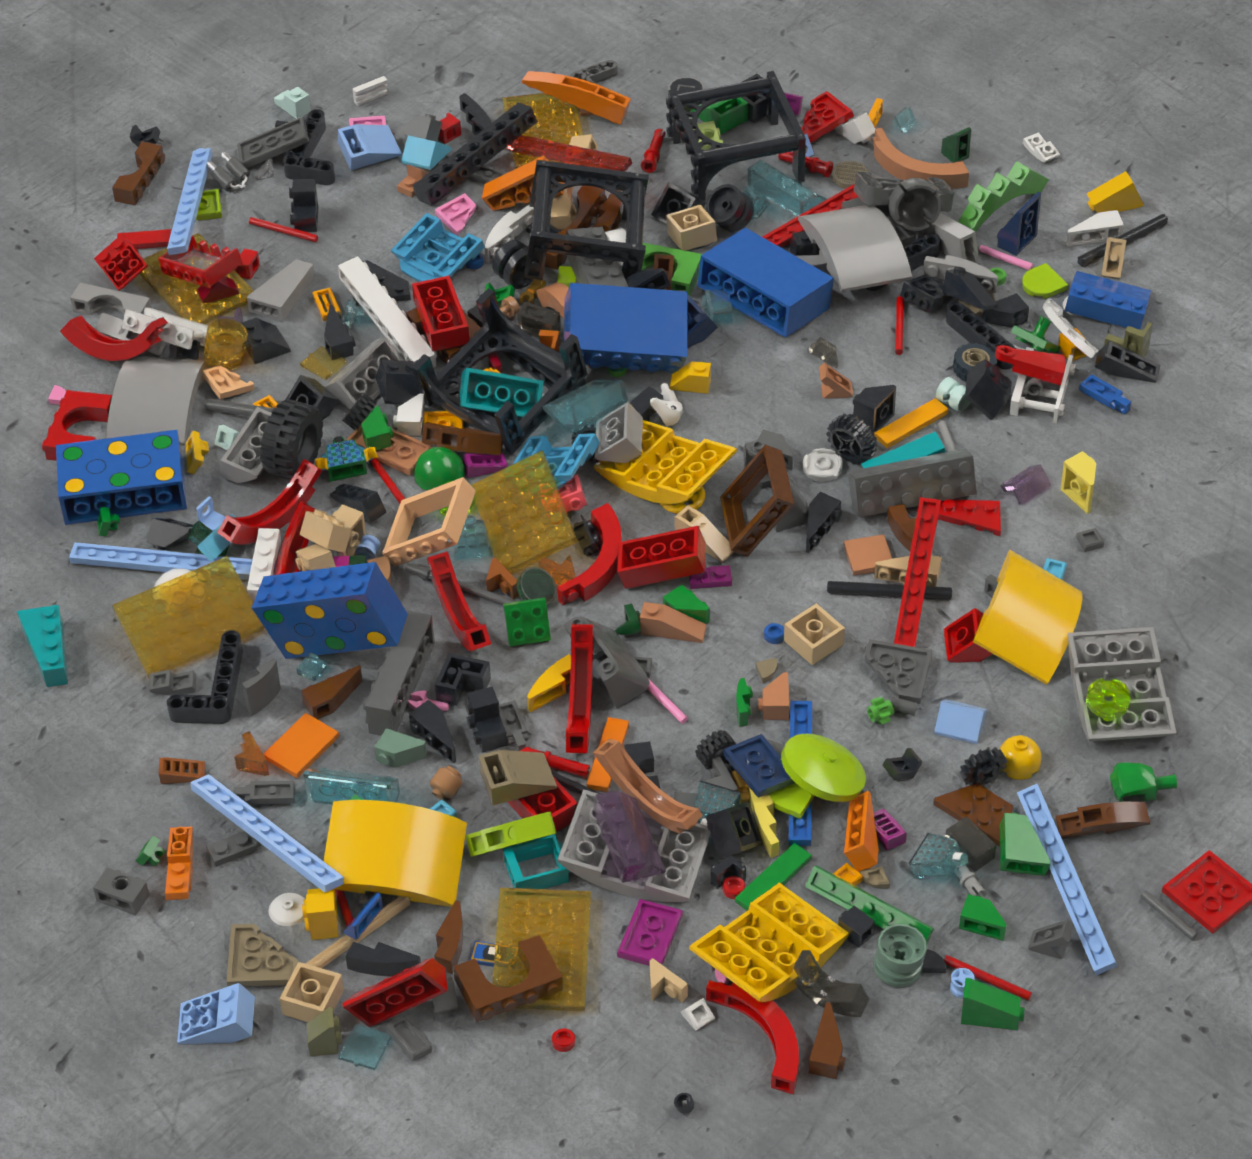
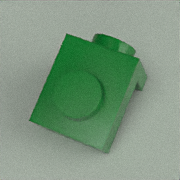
(501, 293)

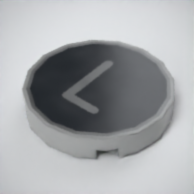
(686, 84)

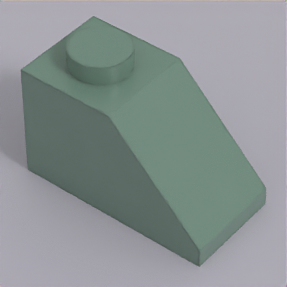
(399, 749)

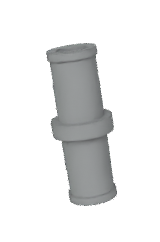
(969, 881)

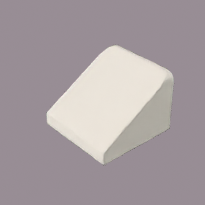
(698, 1014)

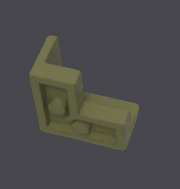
(1134, 339)

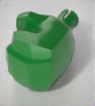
(1138, 779)

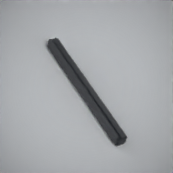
(1130, 236)
(879, 589)

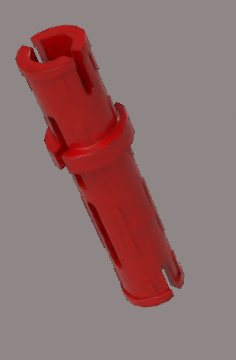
(565, 764)

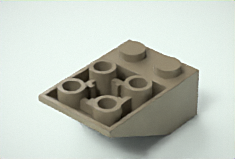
(515, 774)

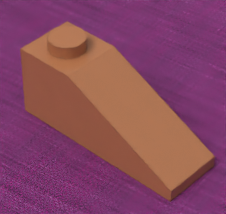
(669, 623)

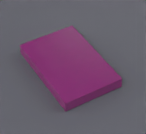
(650, 933)

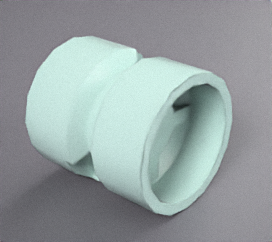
(952, 393)

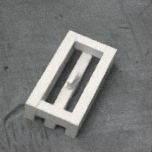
(371, 92)

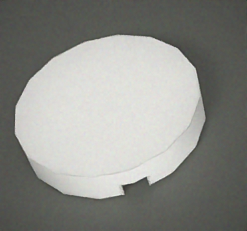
(822, 465)

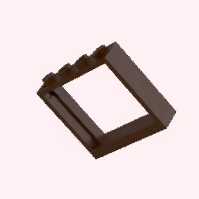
(745, 538)

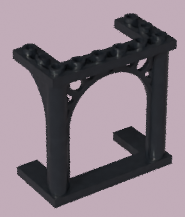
(711, 161)
(632, 195)
(497, 327)

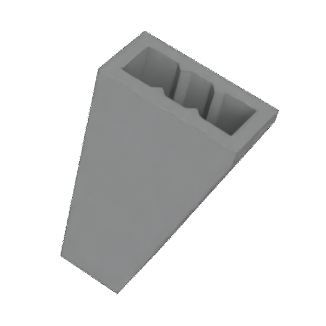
(954, 238)
(282, 291)

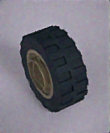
(969, 356)

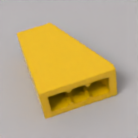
(1115, 194)

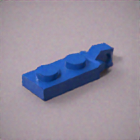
(1105, 394)

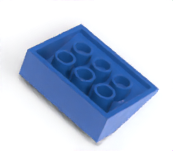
(1107, 300)

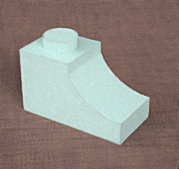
(294, 102)

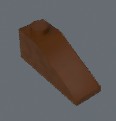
(827, 1050)

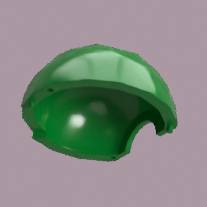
(438, 467)

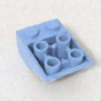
(367, 144)
(217, 1017)

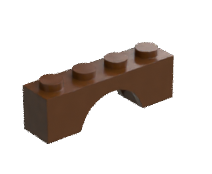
(130, 187)

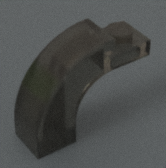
(814, 983)

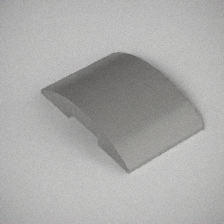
(858, 247)
(154, 396)
(1133, 660)
(589, 857)

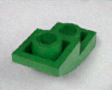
(743, 697)

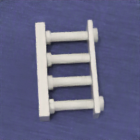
(176, 332)
(1019, 401)

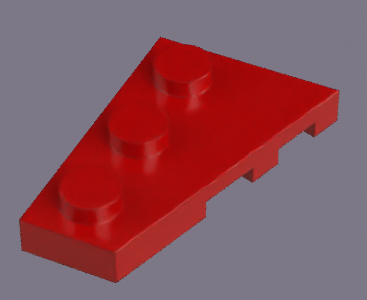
(976, 513)

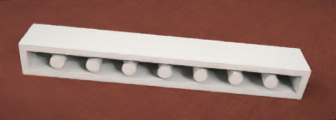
(384, 311)

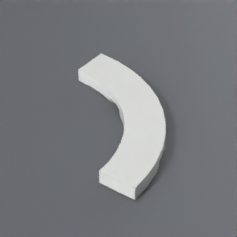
(1055, 314)

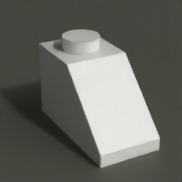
(857, 129)
(411, 416)

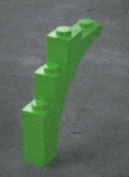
(1001, 189)

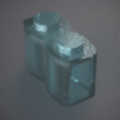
(717, 306)

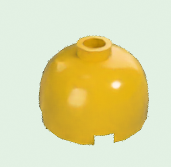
(1022, 756)

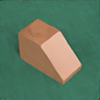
(775, 699)

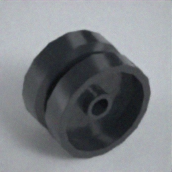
(730, 208)
(510, 264)

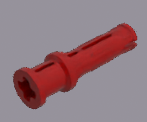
(652, 154)
(812, 164)

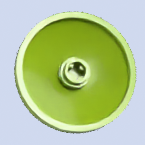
(823, 767)

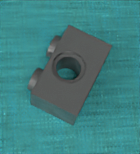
(121, 891)

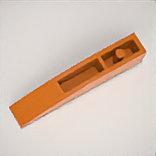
(580, 93)

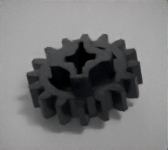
(983, 766)

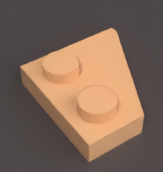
(225, 382)

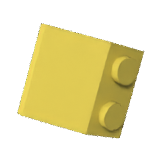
(1079, 480)

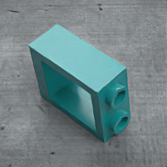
(530, 850)

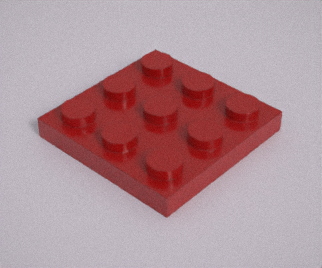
(1210, 891)

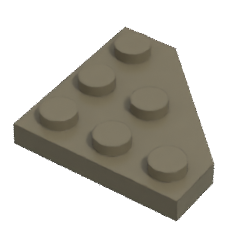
(257, 958)

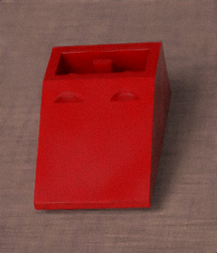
(121, 262)

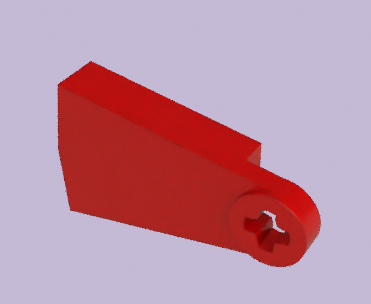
(1034, 364)

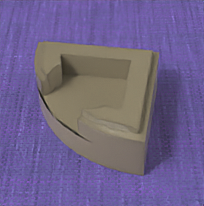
(766, 669)
(876, 878)

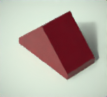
(222, 289)

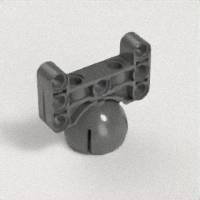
(907, 199)

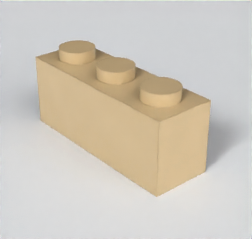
(325, 530)

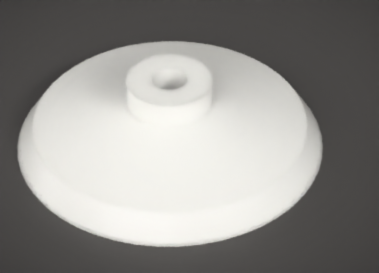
(287, 909)

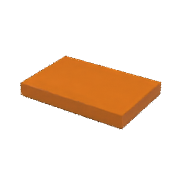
(301, 745)

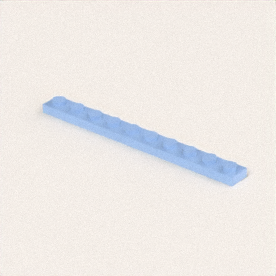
(189, 201)
(148, 559)
(267, 833)
(1067, 881)

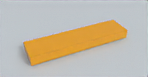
(911, 423)

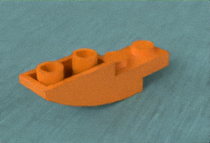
(179, 863)

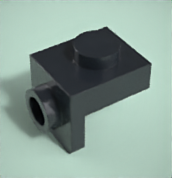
(149, 136)
(178, 352)
(903, 767)
(725, 869)

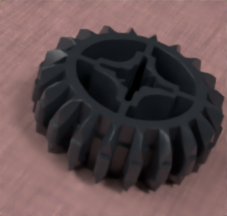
(852, 439)

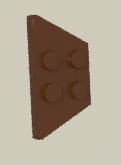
(977, 804)

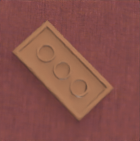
(402, 453)

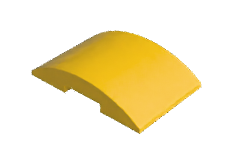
(669, 466)
(1029, 617)
(396, 850)
(766, 940)

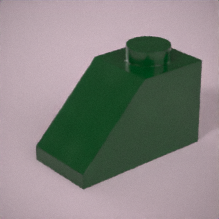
(957, 145)

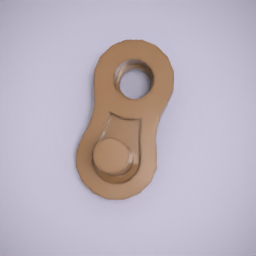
(509, 307)

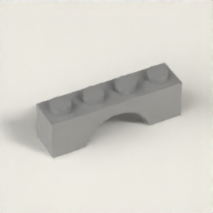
(90, 299)

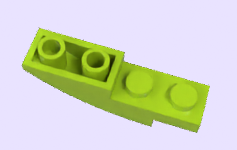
(510, 834)

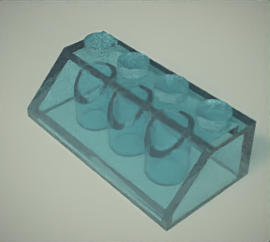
(782, 188)
(587, 403)
(333, 785)

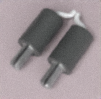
(234, 167)

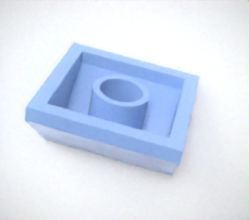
(960, 721)

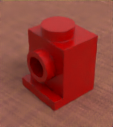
(449, 129)
(251, 264)

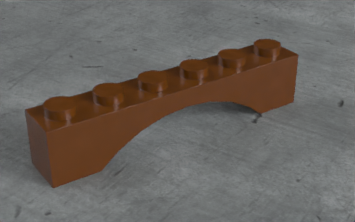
(588, 202)

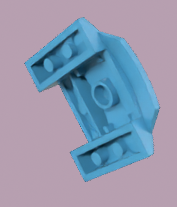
(434, 252)
(562, 460)

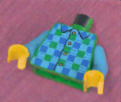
(345, 459)

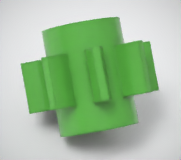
(880, 710)

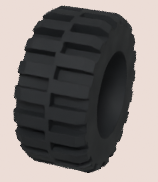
(290, 437)

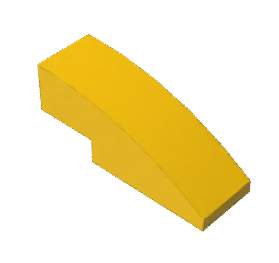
(550, 684)

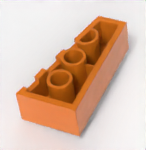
(512, 187)

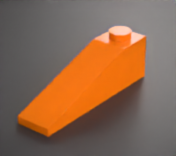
(861, 836)

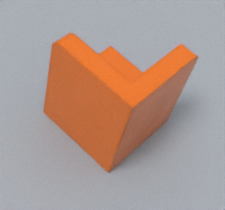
(550, 339)

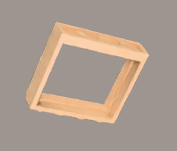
(456, 495)

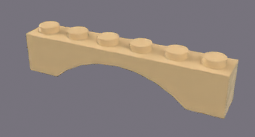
(562, 208)

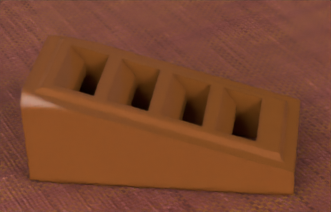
(174, 764)

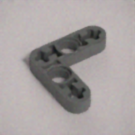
(603, 69)

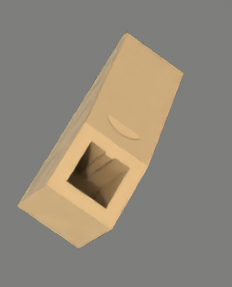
(716, 543)
(896, 570)

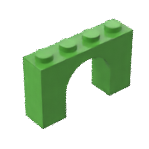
(685, 266)

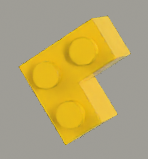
(321, 914)

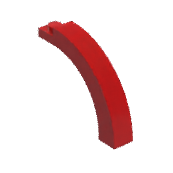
(98, 345)
(278, 513)
(292, 542)
(604, 568)
(464, 624)
(580, 689)
(772, 1021)

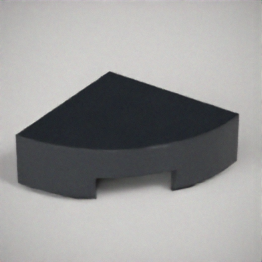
(933, 963)

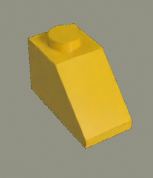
(692, 378)

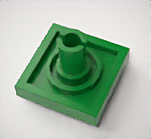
(1036, 337)
(527, 621)

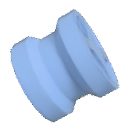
(368, 546)
(958, 976)

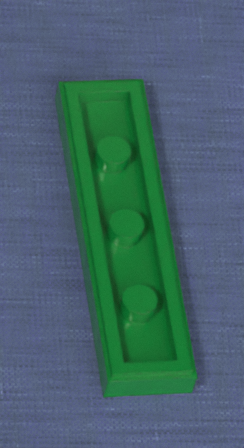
(778, 872)

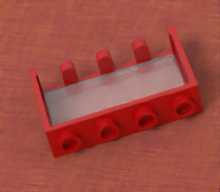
(200, 264)

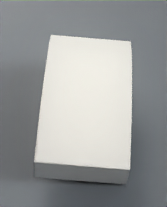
(1039, 148)

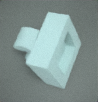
(225, 436)

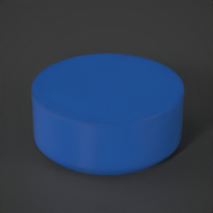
(477, 263)
(774, 633)

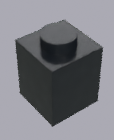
(858, 925)

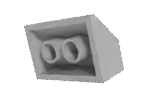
(619, 435)

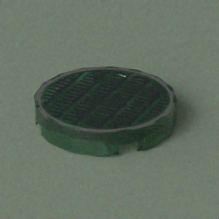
(535, 584)

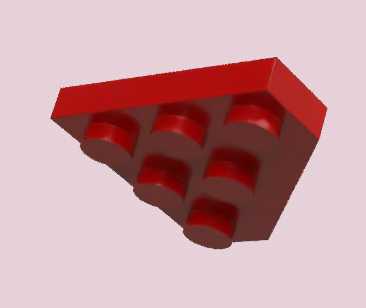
(824, 116)

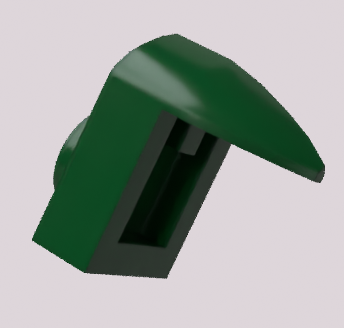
(632, 624)

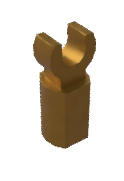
(530, 293)
(742, 787)

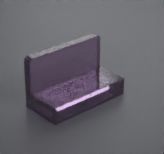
(1027, 483)

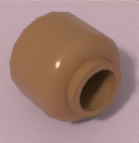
(446, 783)

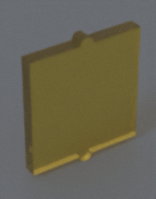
(321, 363)

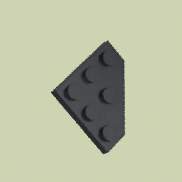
(396, 286)

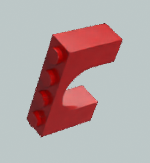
(73, 408)

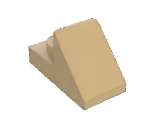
(1114, 257)
(664, 979)

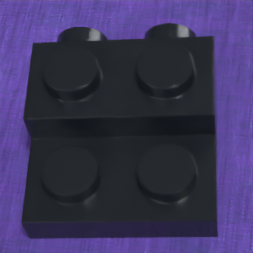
(925, 293)

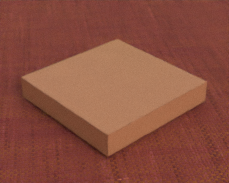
(865, 552)

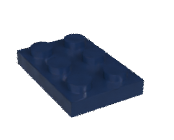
(758, 765)

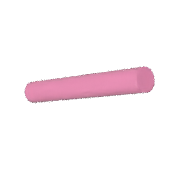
(1005, 257)
(667, 703)

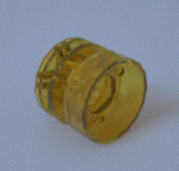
(225, 343)

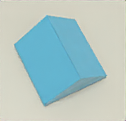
(423, 152)

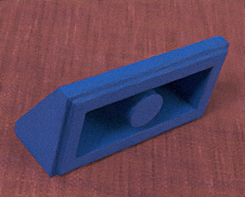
(364, 917)

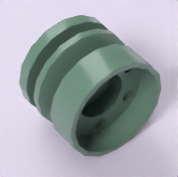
(899, 955)

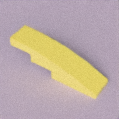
(764, 815)

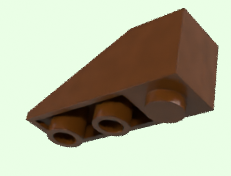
(329, 694)

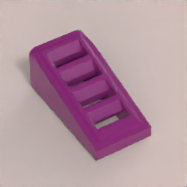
(483, 464)
(894, 840)

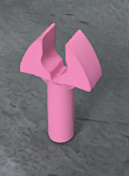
(421, 697)

